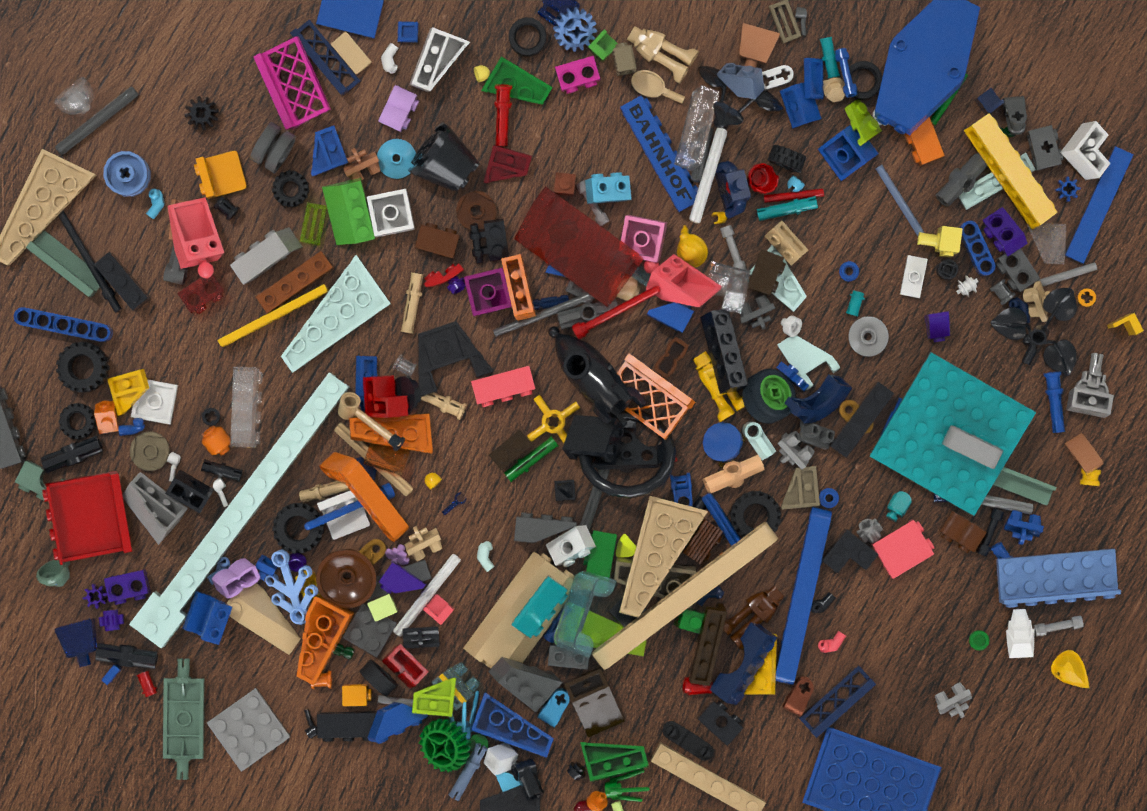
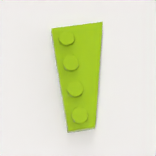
(602, 629)

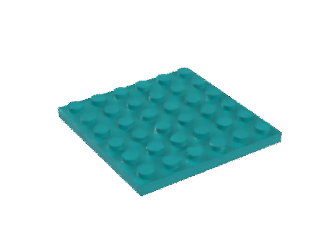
(935, 401)

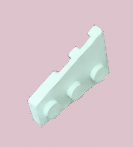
(788, 289)

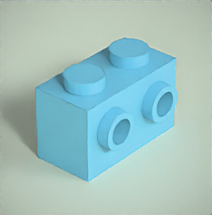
(608, 189)

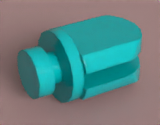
(898, 505)

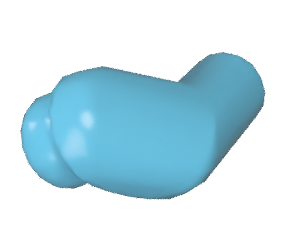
(157, 203)

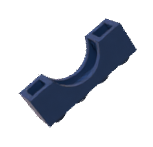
(757, 644)

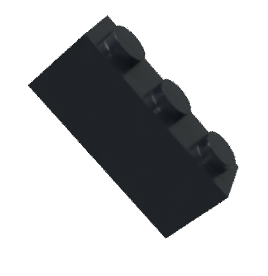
(122, 281)
(344, 725)

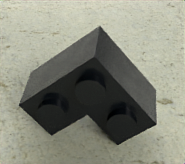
(848, 547)

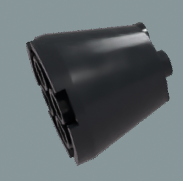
(444, 160)

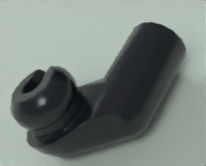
(821, 605)

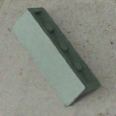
(64, 263)
(1024, 486)

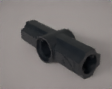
(72, 454)
(126, 655)

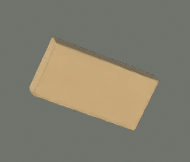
(351, 53)

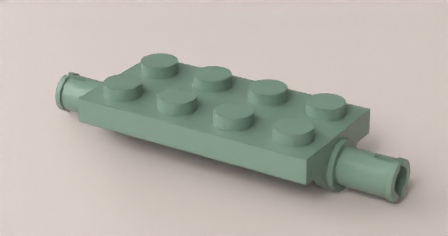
(183, 718)

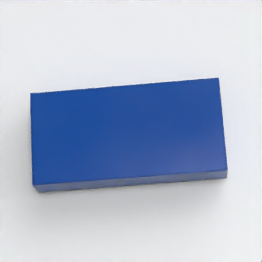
(813, 78)

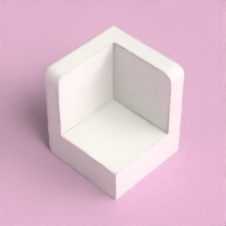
(500, 758)

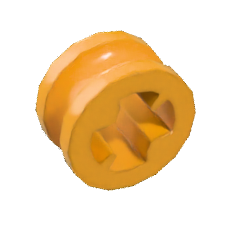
(1082, 301)

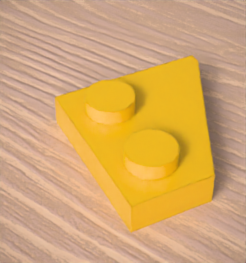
(127, 389)

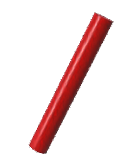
(793, 195)

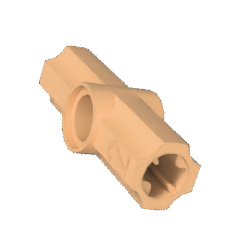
(733, 474)

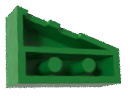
(612, 760)

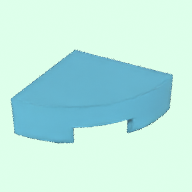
(507, 781)

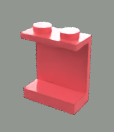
(903, 548)

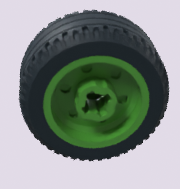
(767, 394)

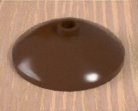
(341, 590)

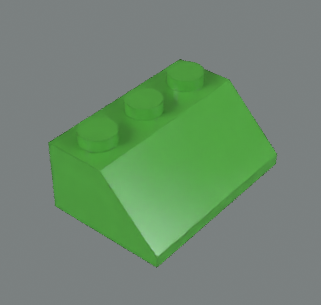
(349, 212)

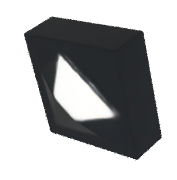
(564, 490)

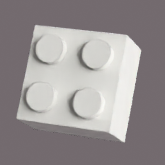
(390, 213)

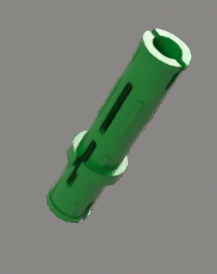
(549, 444)

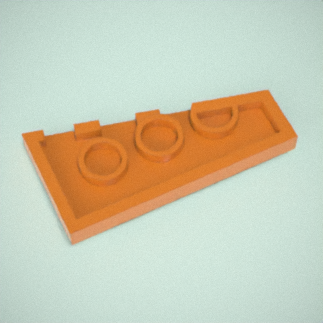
(413, 428)

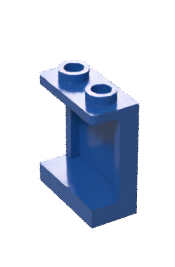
(207, 617)

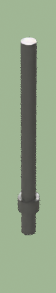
(584, 298)

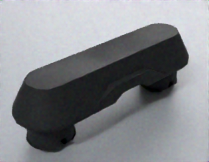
(688, 740)

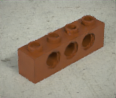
(295, 282)

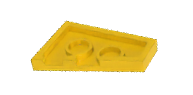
(765, 676)

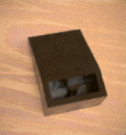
(594, 701)

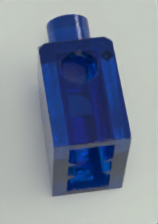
(78, 640)

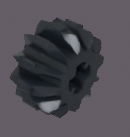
(194, 113)

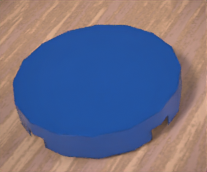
(722, 442)

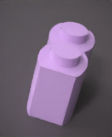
(398, 109)
(235, 578)

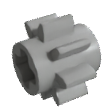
(869, 530)

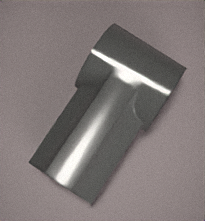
(173, 272)

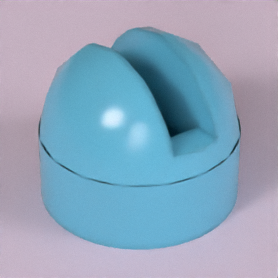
(795, 182)

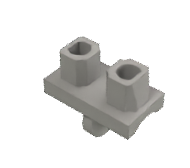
(792, 452)
(961, 696)

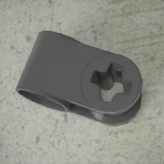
(1015, 113)

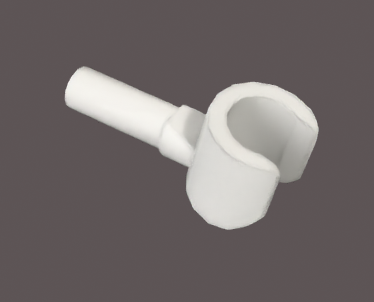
(173, 459)
(218, 485)

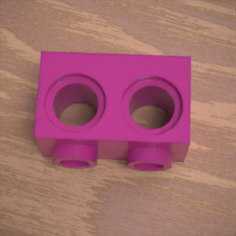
(576, 68)

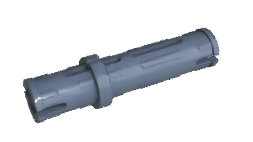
(465, 776)

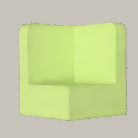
(382, 607)

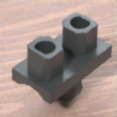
(764, 307)
(815, 435)

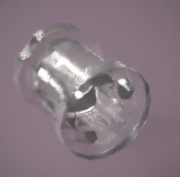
(404, 366)

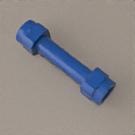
(842, 56)

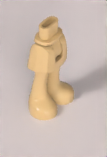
(649, 44)

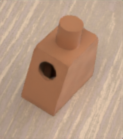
(756, 44)

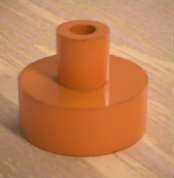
(597, 801)

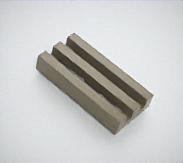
(779, 5)

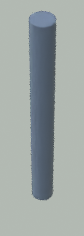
(899, 199)

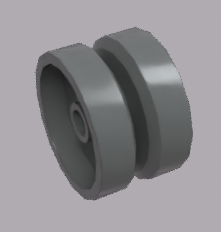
(272, 148)

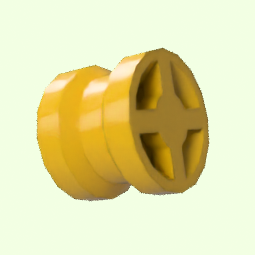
(1091, 478)

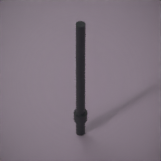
(107, 293)

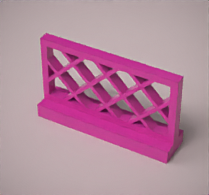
(280, 94)

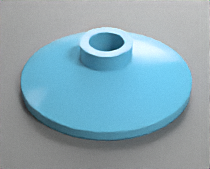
(396, 169)

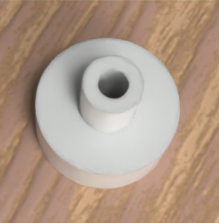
(791, 326)

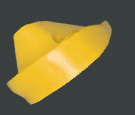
(1070, 668)

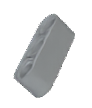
(972, 447)

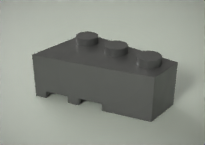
(525, 682)

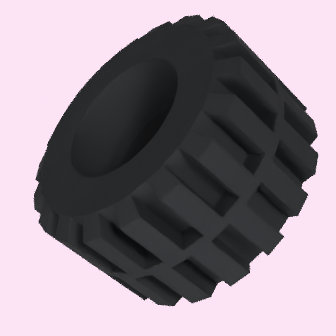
(65, 367)
(748, 499)
(284, 538)

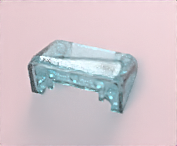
(575, 611)

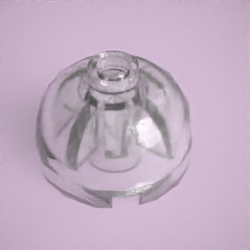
(76, 98)

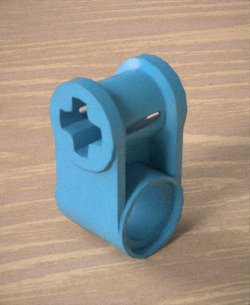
(553, 710)

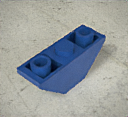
(393, 720)

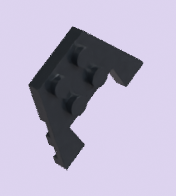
(444, 347)

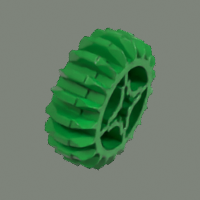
(433, 743)

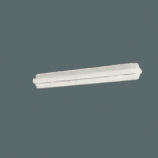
(708, 175)
(427, 594)

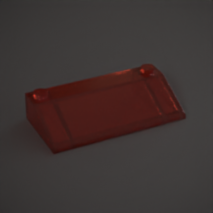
(577, 247)

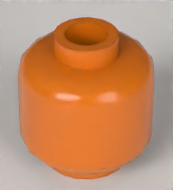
(216, 440)

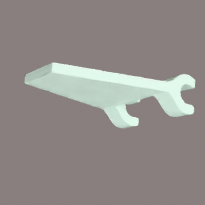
(805, 357)

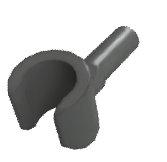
(802, 13)

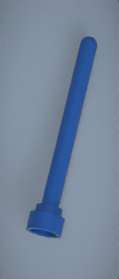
(386, 489)

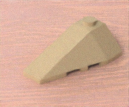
(258, 613)

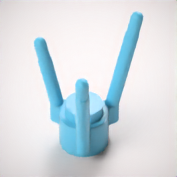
(467, 726)

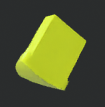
(625, 547)

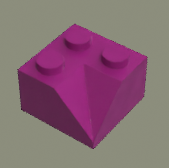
(487, 292)

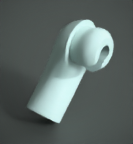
(483, 554)

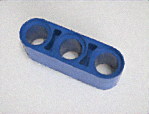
(985, 254)

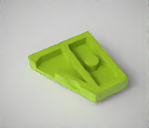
(862, 121)
(435, 699)

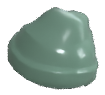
(53, 573)

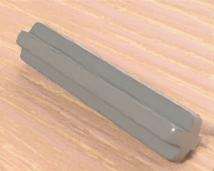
(1008, 504)

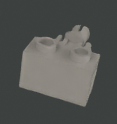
(1091, 393)

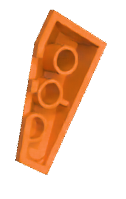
(321, 635)

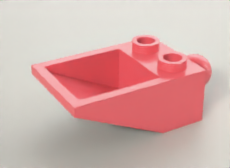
(195, 229)
(680, 282)

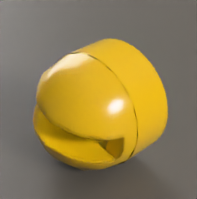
(432, 480)

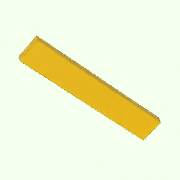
(274, 315)

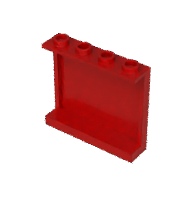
(87, 517)

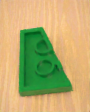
(525, 85)

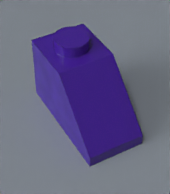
(937, 326)
(399, 580)

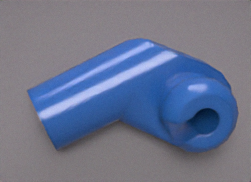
(132, 429)

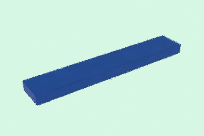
(1098, 205)

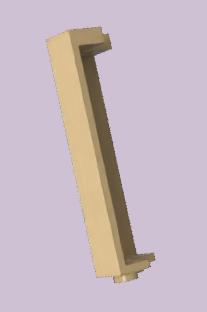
(495, 634)

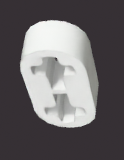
(780, 81)

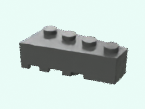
(10, 449)

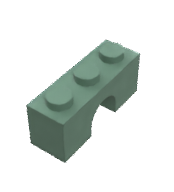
(31, 478)

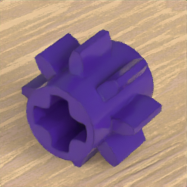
(101, 595)
(111, 620)

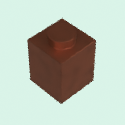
(565, 184)

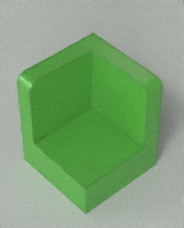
(602, 46)

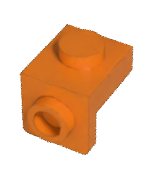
(106, 417)

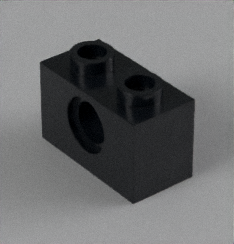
(724, 733)

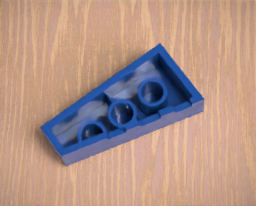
(508, 727)

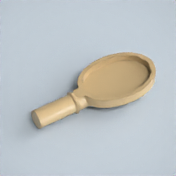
(652, 86)

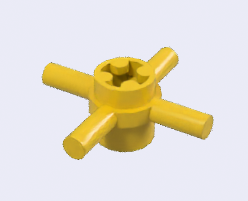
(545, 420)

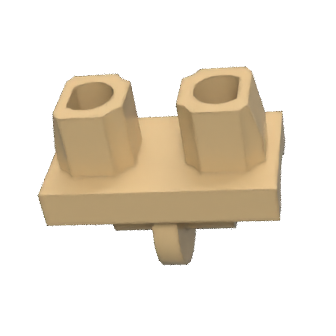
(1036, 295)
(422, 539)

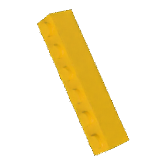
(1010, 171)

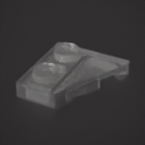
(1050, 242)

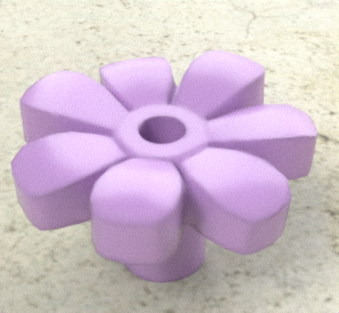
(398, 555)

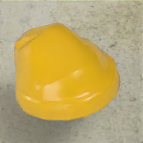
(691, 248)

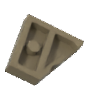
(802, 489)

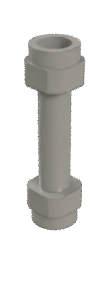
(601, 218)
(727, 233)
(1074, 622)

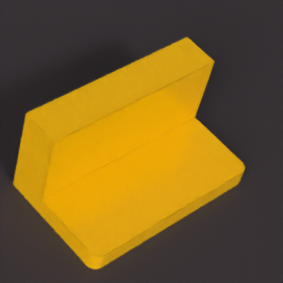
(1130, 322)

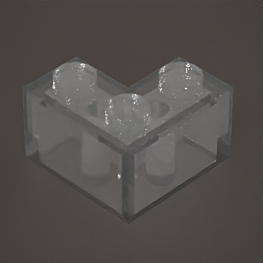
(733, 283)

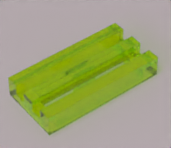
(305, 223)

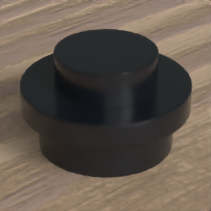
(576, 771)

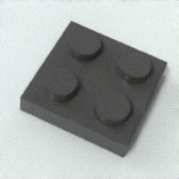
(367, 632)

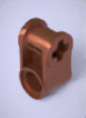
(796, 699)

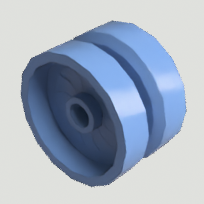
(115, 174)

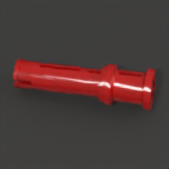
(502, 121)

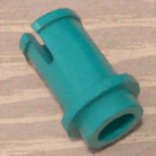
(855, 303)

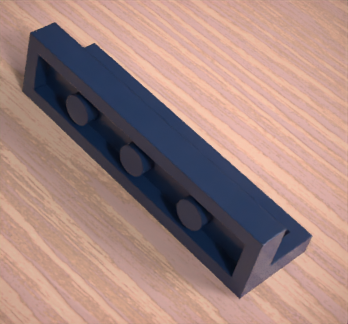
(336, 82)
(843, 706)

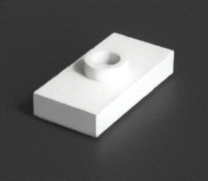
(913, 276)

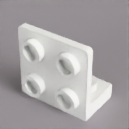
(347, 523)

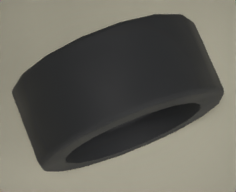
(542, 36)
(877, 76)
(378, 678)

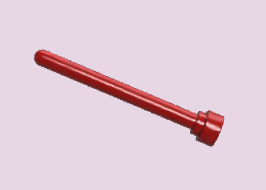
(581, 329)

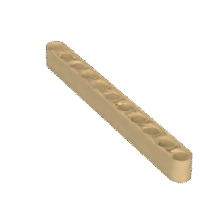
(685, 595)

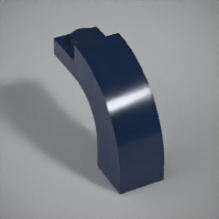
(822, 402)

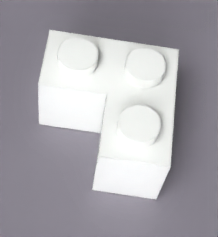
(1084, 153)

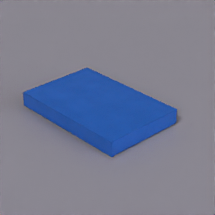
(352, 16)

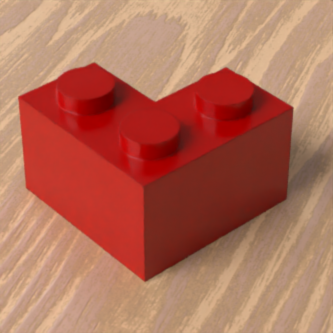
(381, 398)

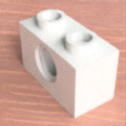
(561, 546)

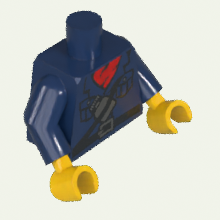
(733, 190)

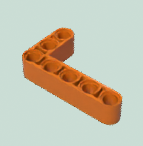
(352, 473)

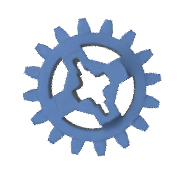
(581, 35)

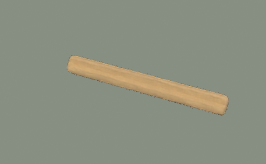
(362, 448)

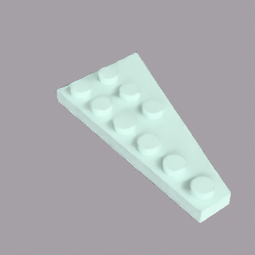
(342, 310)

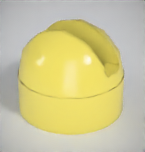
(481, 73)

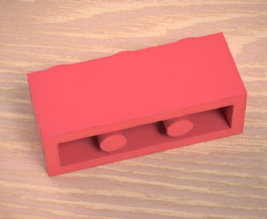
(503, 386)

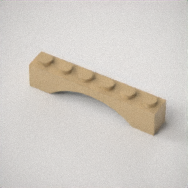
(706, 780)

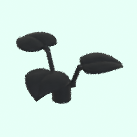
(727, 115)
(1063, 306)

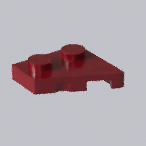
(506, 164)

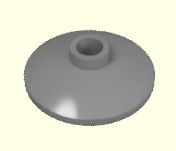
(878, 339)

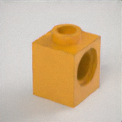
(356, 695)

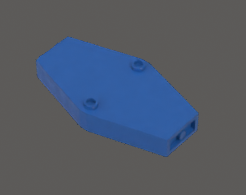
(926, 63)

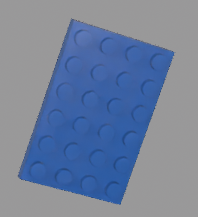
(868, 777)

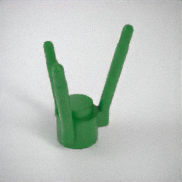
(614, 790)

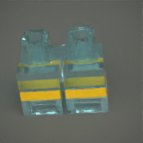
(463, 690)

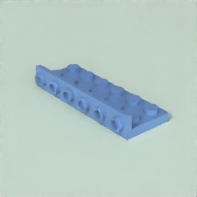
(1057, 577)

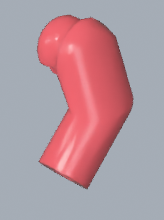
(832, 644)

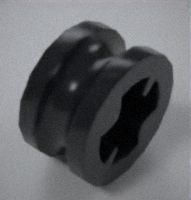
(213, 422)

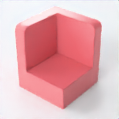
(438, 609)

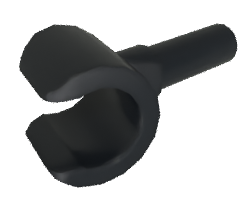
(312, 730)

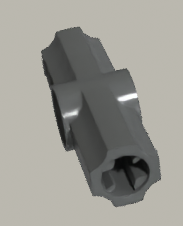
(961, 180)
(575, 315)

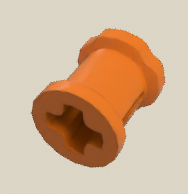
(324, 680)

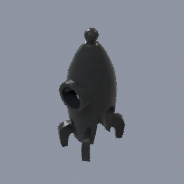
(594, 377)

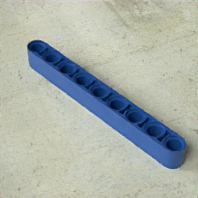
(802, 595)

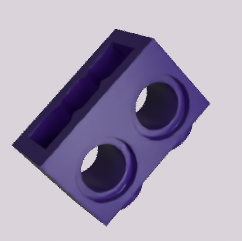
(1007, 230)
(126, 581)

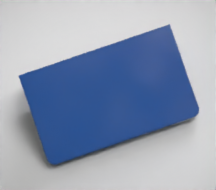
(798, 108)

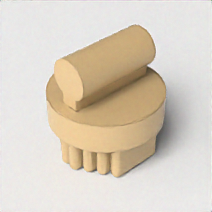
(834, 89)

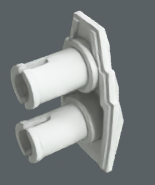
(1020, 635)

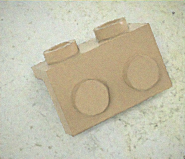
(786, 243)

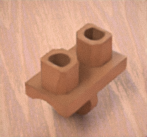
(369, 161)

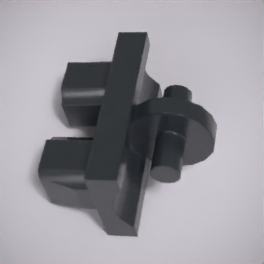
(421, 637)

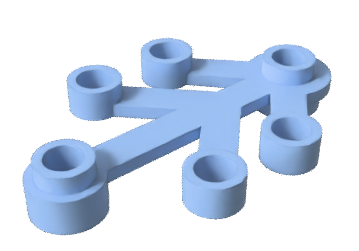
(290, 589)

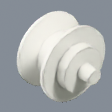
(967, 286)

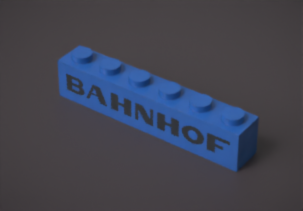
(659, 152)

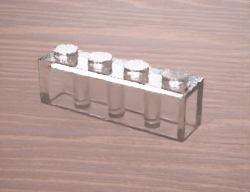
(696, 128)
(245, 407)

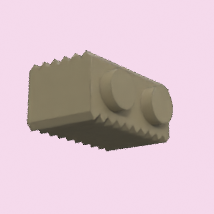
(624, 59)

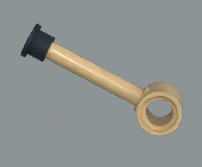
(350, 408)

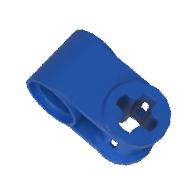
(681, 489)

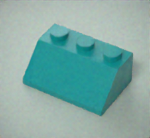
(540, 607)

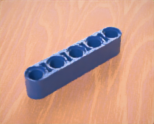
(54, 320)

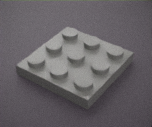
(248, 729)

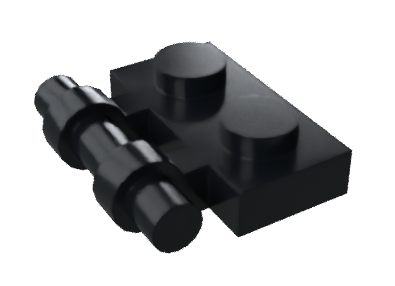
(495, 237)

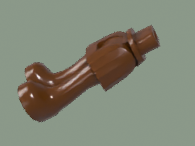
(762, 605)

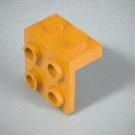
(220, 174)

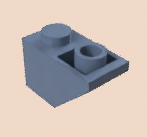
(742, 80)

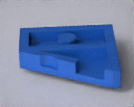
(327, 151)

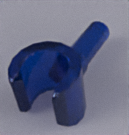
(453, 504)

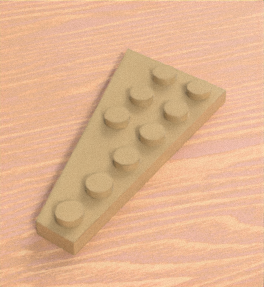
(44, 196)
(661, 540)

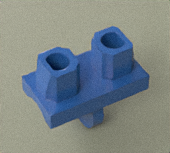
(1021, 529)

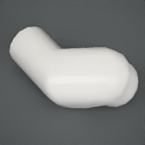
(387, 59)

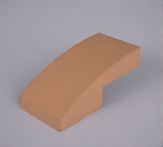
(1084, 453)

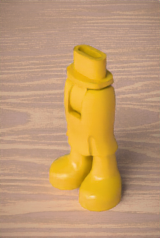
(708, 378)

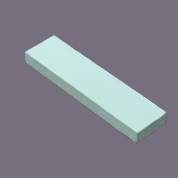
(987, 186)

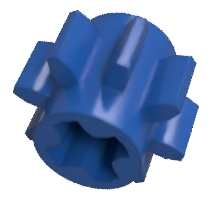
(1071, 184)

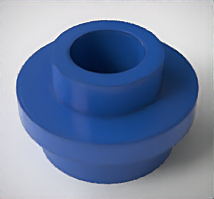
(853, 266)
(822, 495)

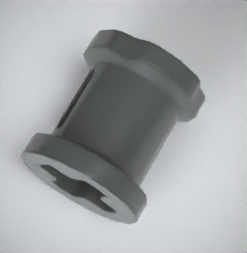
(1002, 291)

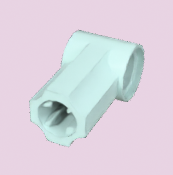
(759, 442)

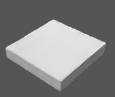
(156, 403)

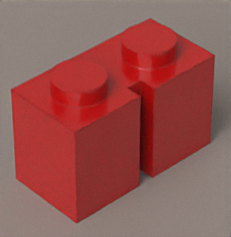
(409, 669)

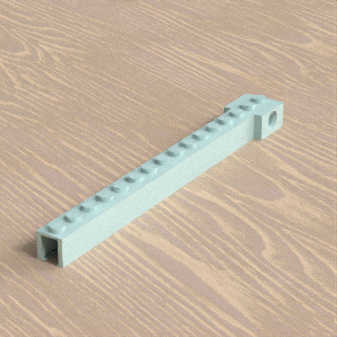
(163, 613)

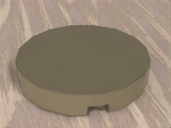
(149, 451)

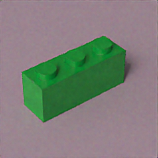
(601, 557)

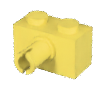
(946, 241)

